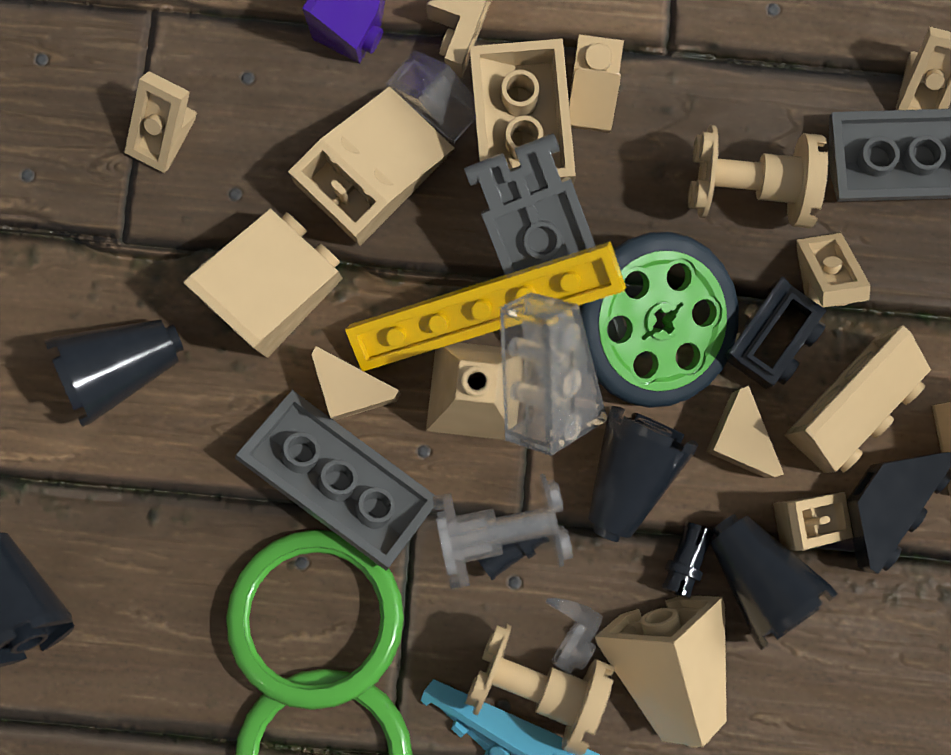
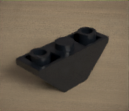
(892, 502)

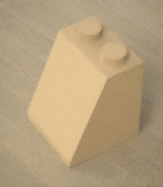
(266, 280)

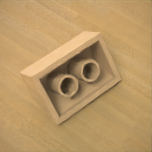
(522, 98)
(861, 401)

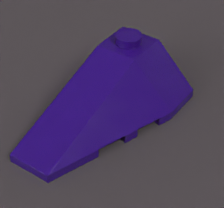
(346, 25)

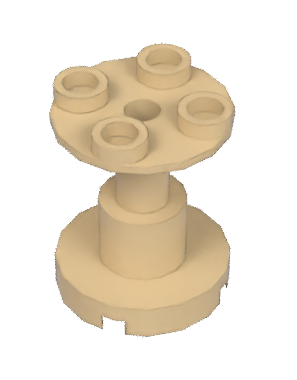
(778, 178)
(557, 694)

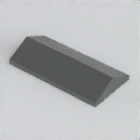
(890, 154)
(337, 479)

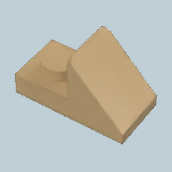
(467, 20)
(928, 74)
(595, 83)
(158, 121)
(831, 271)

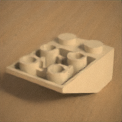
(370, 164)

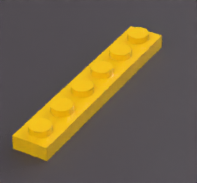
(476, 309)

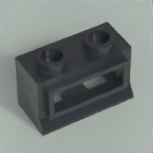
(761, 323)

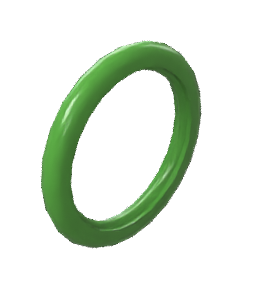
(304, 695)
(373, 700)

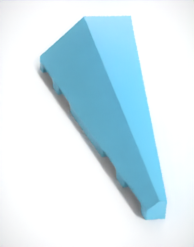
(493, 728)

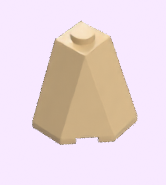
(673, 666)

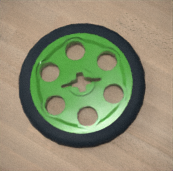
(704, 279)

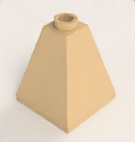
(454, 405)

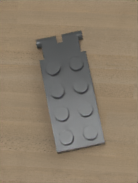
(533, 211)

